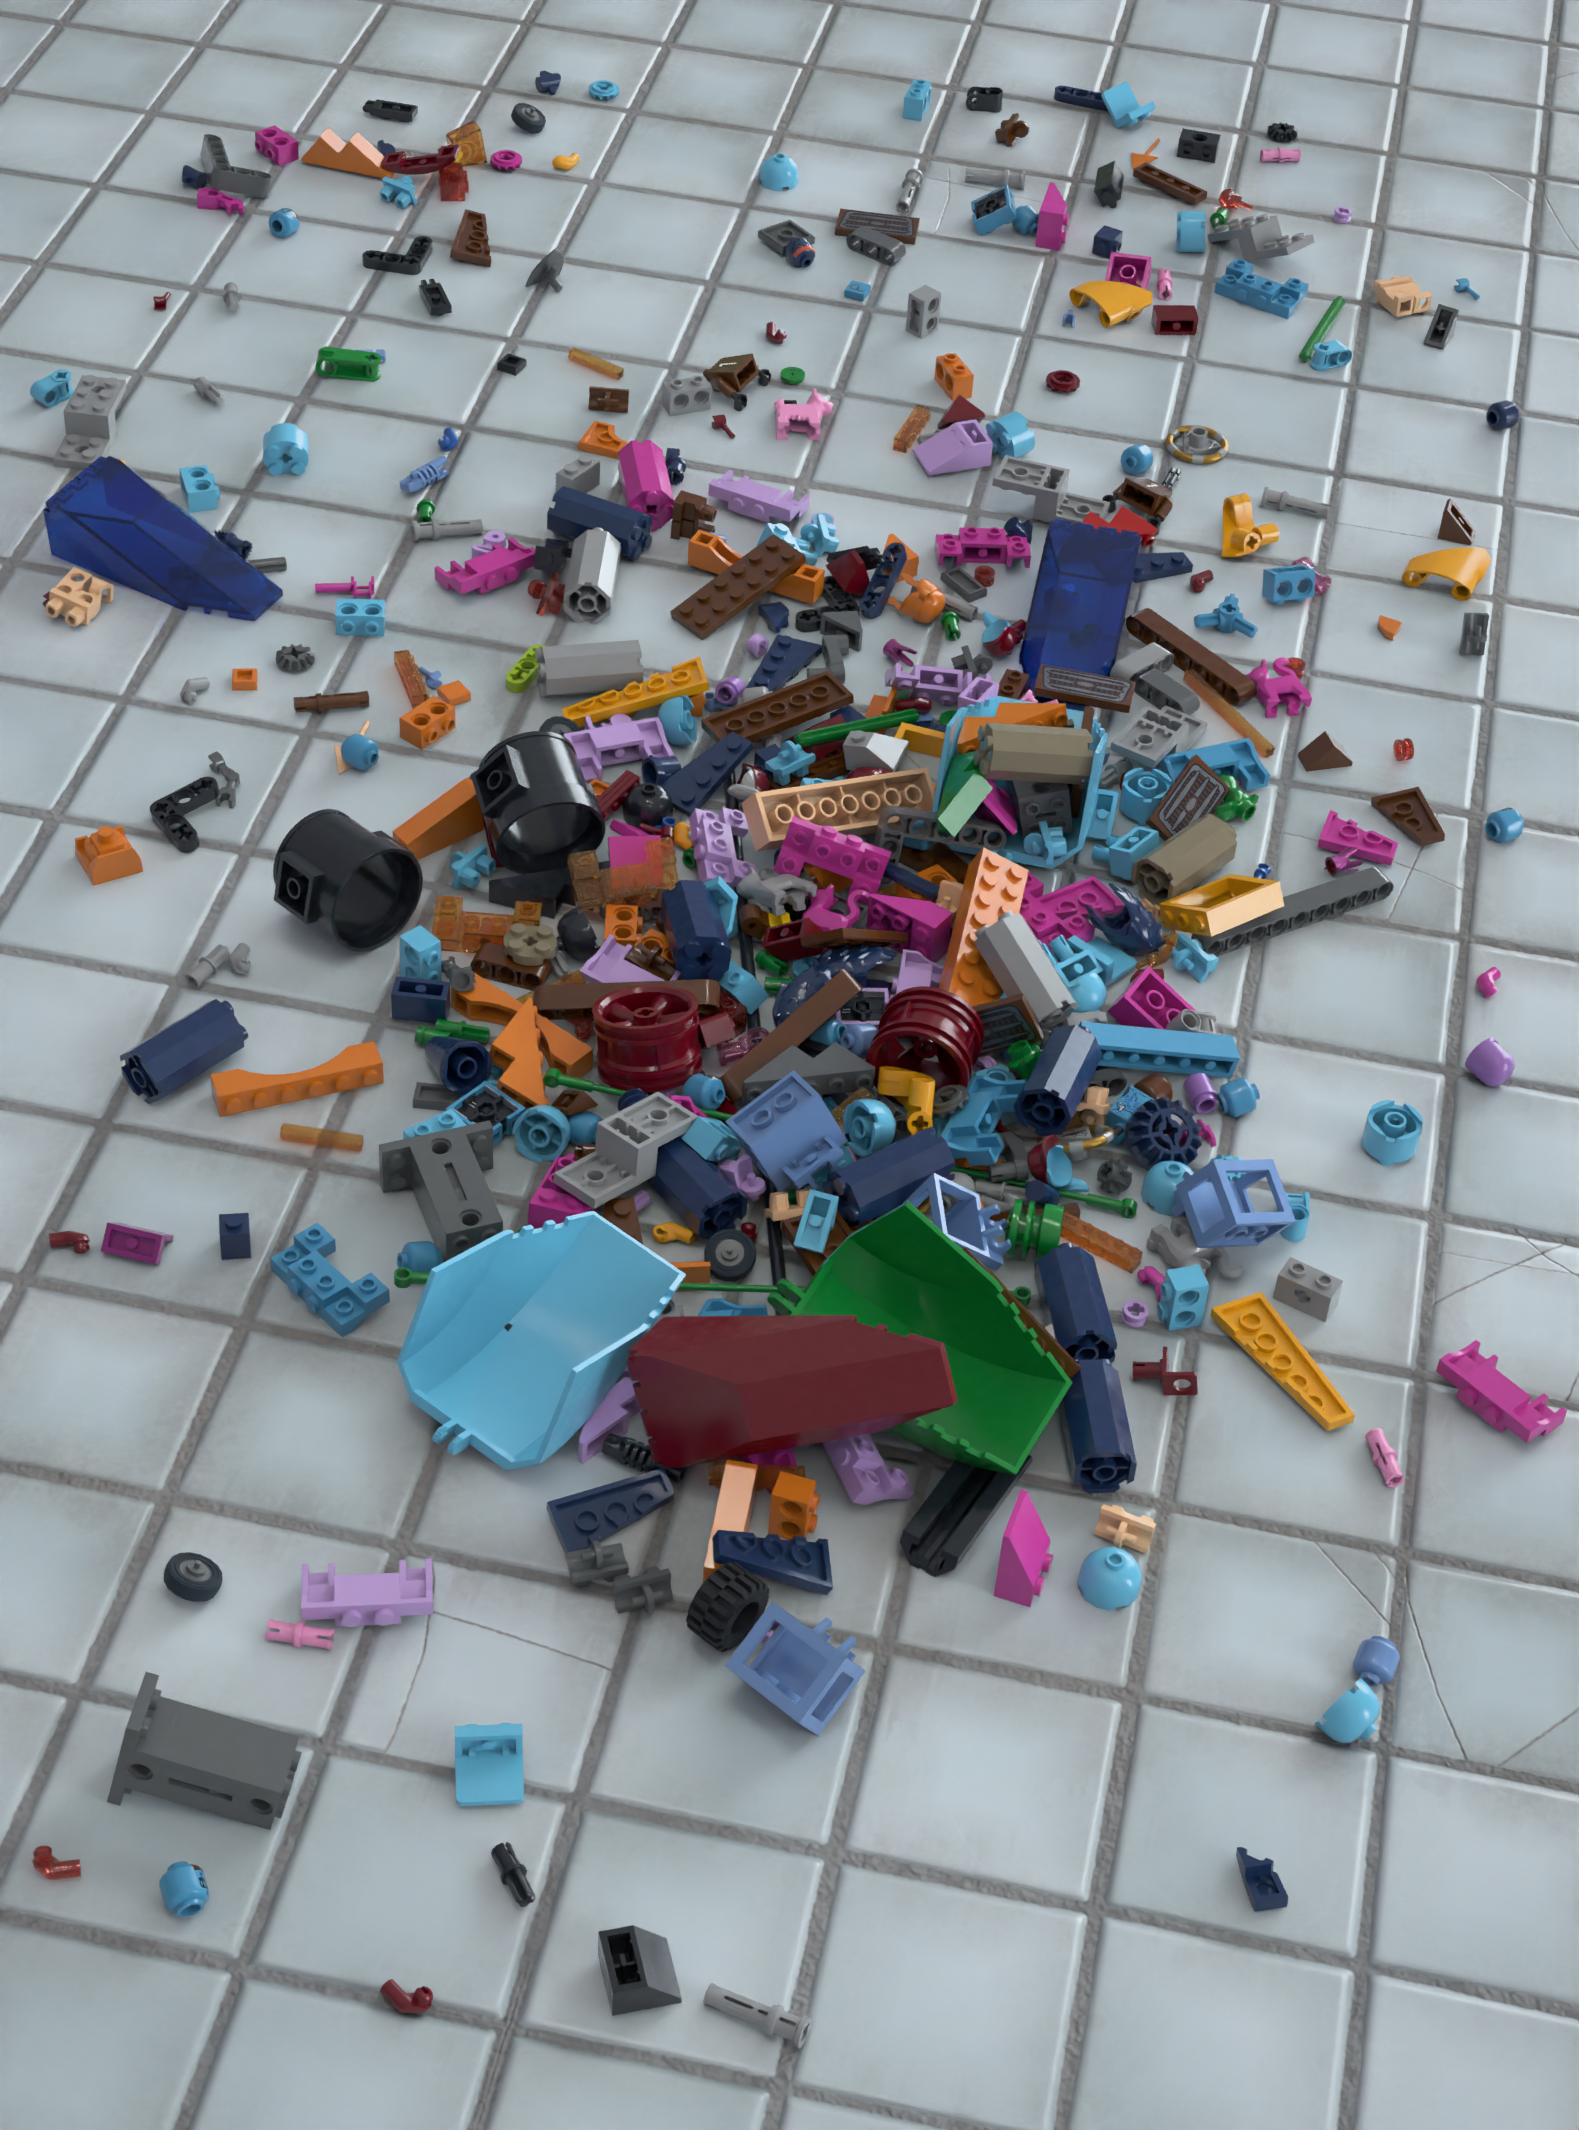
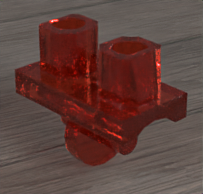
(550, 595)

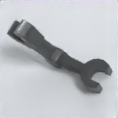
(232, 778)

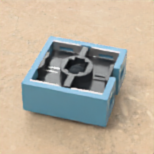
(993, 210)
(488, 1104)

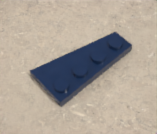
(1162, 565)
(783, 662)
(705, 774)
(608, 1508)
(786, 1561)

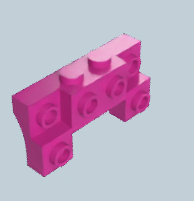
(982, 546)
(487, 570)
(832, 852)
(1045, 923)
(1497, 1397)

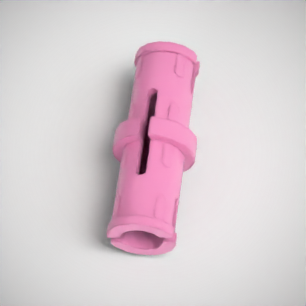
(1280, 155)
(1164, 284)
(1381, 1449)
(299, 1634)

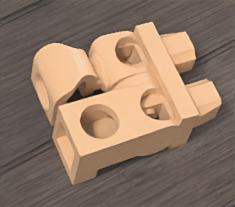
(1401, 294)
(78, 600)

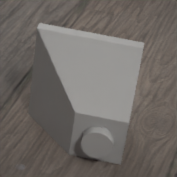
(873, 750)

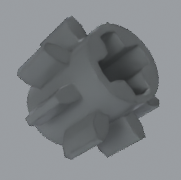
(1114, 1176)

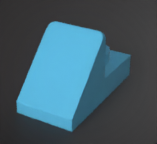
(1103, 815)
(816, 1221)

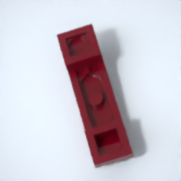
(399, 163)

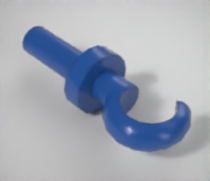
(1262, 871)

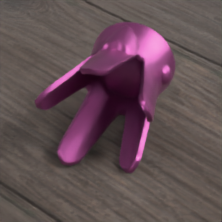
(894, 649)
(1340, 863)

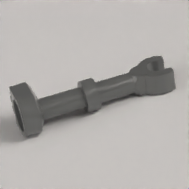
(460, 978)

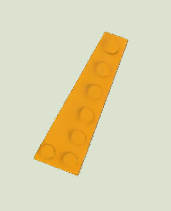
(684, 679)
(1276, 1349)

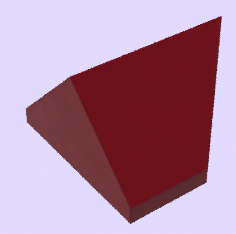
(960, 411)
(850, 573)

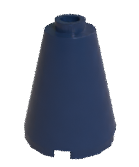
(459, 1062)

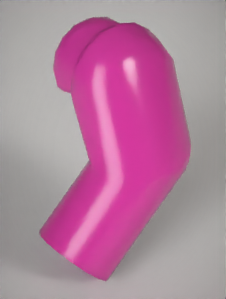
(1485, 981)
(1150, 1274)

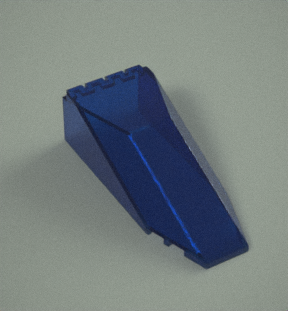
(144, 540)
(1080, 599)

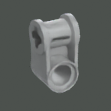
(1193, 1021)

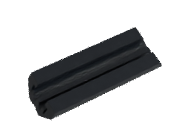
(955, 1516)

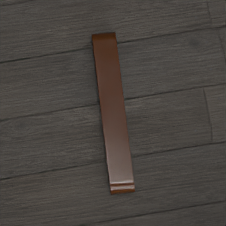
(1190, 654)
(577, 1000)
(792, 1031)

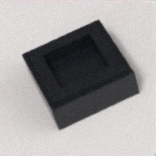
(511, 364)

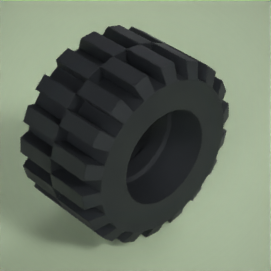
(727, 1606)

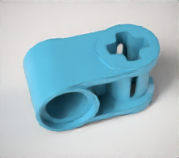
(1330, 355)
(53, 388)
(1300, 1207)

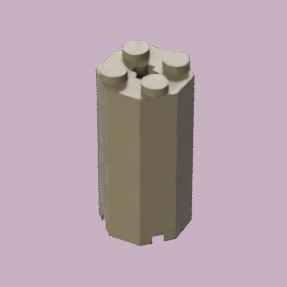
(1034, 753)
(1184, 859)

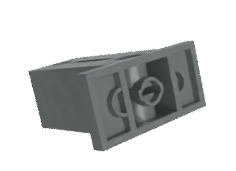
(1041, 802)
(447, 1183)
(204, 1759)

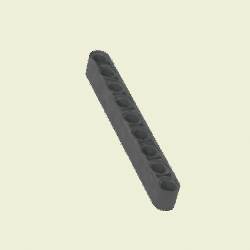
(1303, 910)

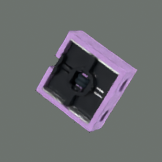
(864, 1007)

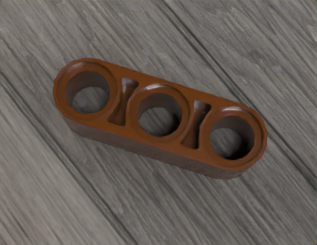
(494, 965)

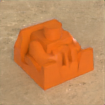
(107, 855)

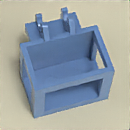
(789, 1133)
(1222, 1209)
(966, 1221)
(798, 1667)

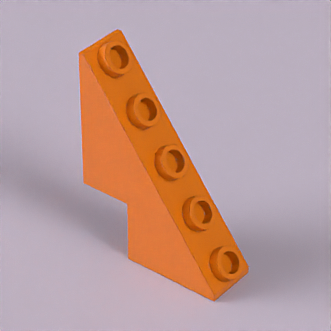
(354, 156)
(1012, 713)
(519, 1057)

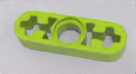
(528, 660)

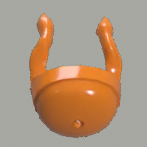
(922, 605)

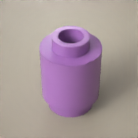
(729, 690)
(1200, 1093)

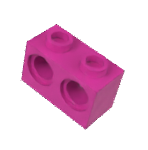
(276, 145)

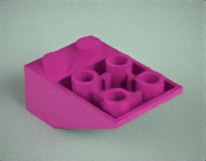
(924, 921)
(552, 1201)

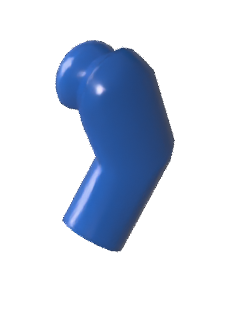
(450, 440)

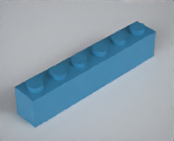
(1165, 1050)

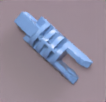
(424, 476)

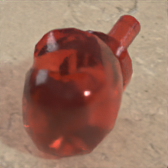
(1230, 200)

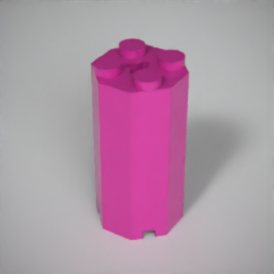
(646, 481)

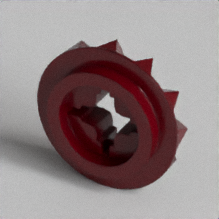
(1056, 378)

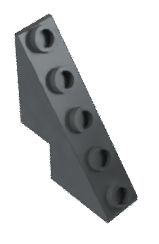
(828, 1073)

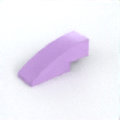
(608, 1418)

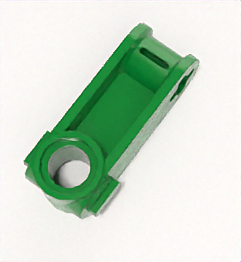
(348, 364)

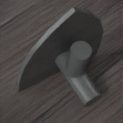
(548, 270)

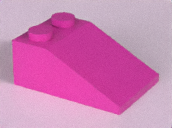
(1052, 220)
(1129, 269)
(998, 808)
(1148, 1002)
(1023, 1554)

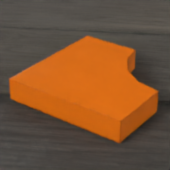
(601, 440)

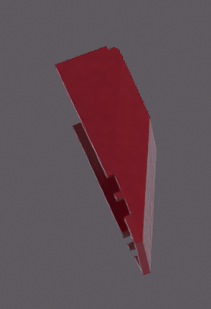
(778, 1383)

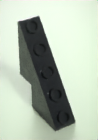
(546, 887)

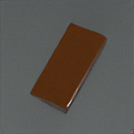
(573, 1102)

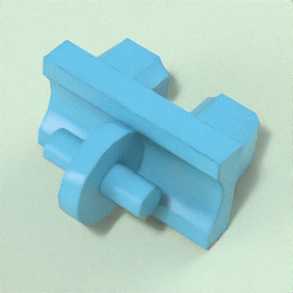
(401, 190)
(820, 535)
(790, 760)
(1048, 843)
(468, 866)
(1191, 957)

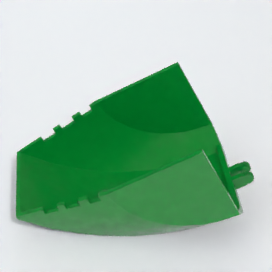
(924, 1284)

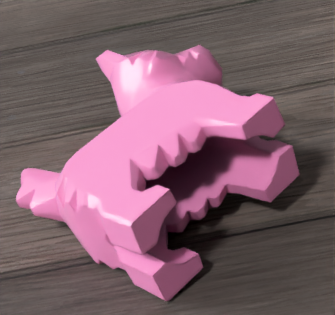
(801, 416)

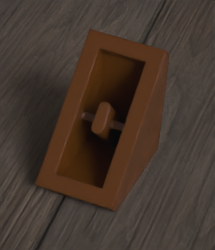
(1455, 526)
(1324, 754)

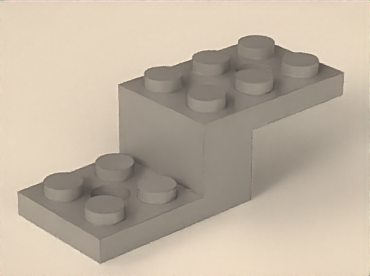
(1260, 237)
(89, 421)
(1049, 487)
(1158, 734)
(625, 1150)

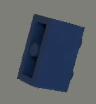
(420, 999)

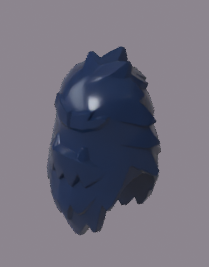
(1132, 927)
(857, 962)
(796, 993)

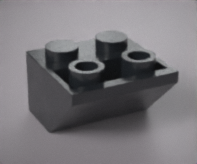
(637, 1970)

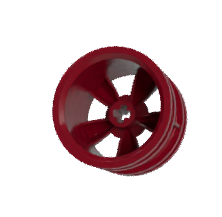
(936, 1025)
(647, 1037)

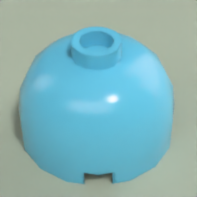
(779, 172)
(678, 722)
(1089, 993)
(868, 1125)
(542, 1133)
(1161, 1184)
(1110, 1578)
(1352, 1715)

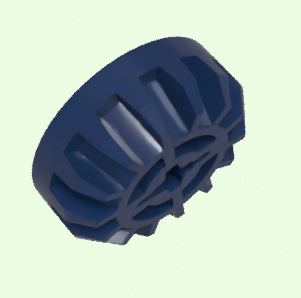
(1151, 1144)

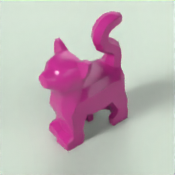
(1279, 690)
(824, 901)

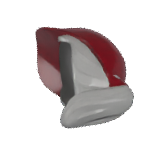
(750, 782)

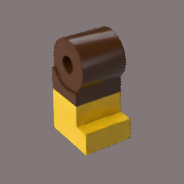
(755, 921)

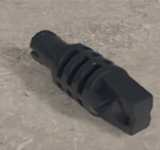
(637, 1455)

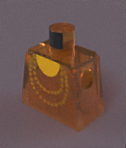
(471, 143)

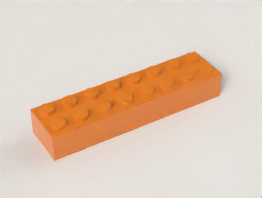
(989, 890)

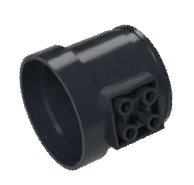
(537, 802)
(347, 880)

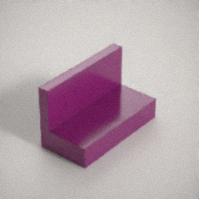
(134, 1242)

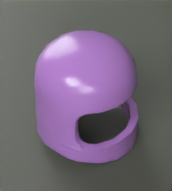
(1490, 1063)

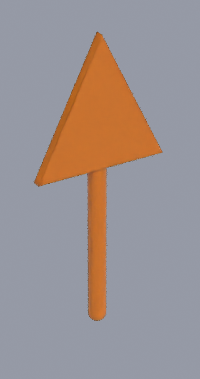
(1139, 159)

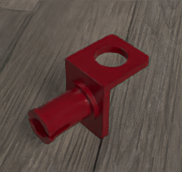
(1161, 1372)

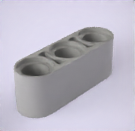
(1142, 661)

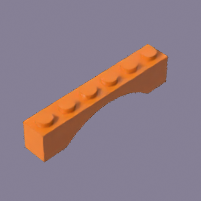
(714, 555)
(495, 1006)
(246, 1091)

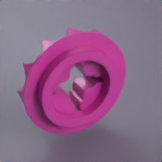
(506, 160)

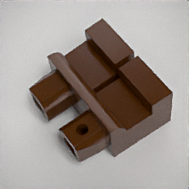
(690, 514)

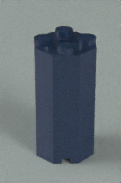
(581, 512)
(695, 931)
(183, 1050)
(1058, 1080)
(888, 1176)
(697, 1189)
(1075, 1303)
(1097, 1428)

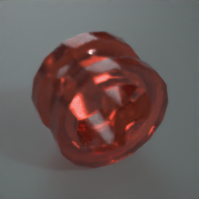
(985, 575)
(1297, 666)
(1403, 749)

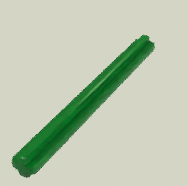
(1322, 328)
(867, 725)

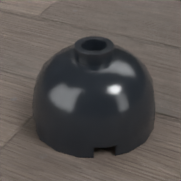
(647, 805)
(576, 935)

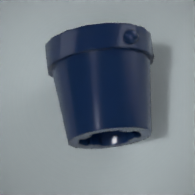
(659, 769)

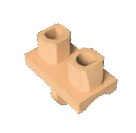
(949, 897)
(1095, 1105)
(780, 1206)
(1125, 1528)

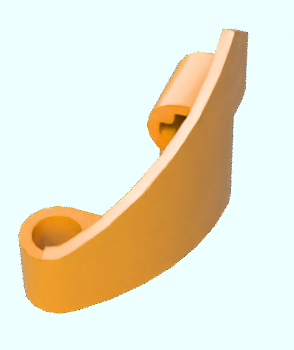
(1115, 299)
(1239, 532)
(1459, 565)
(913, 1091)

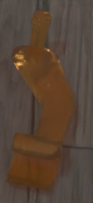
(1157, 959)

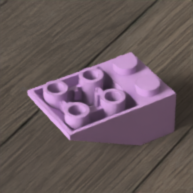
(955, 449)

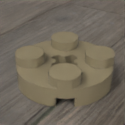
(520, 936)

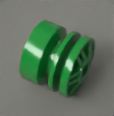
(1032, 1230)

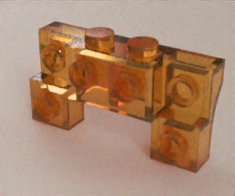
(623, 883)
(469, 930)

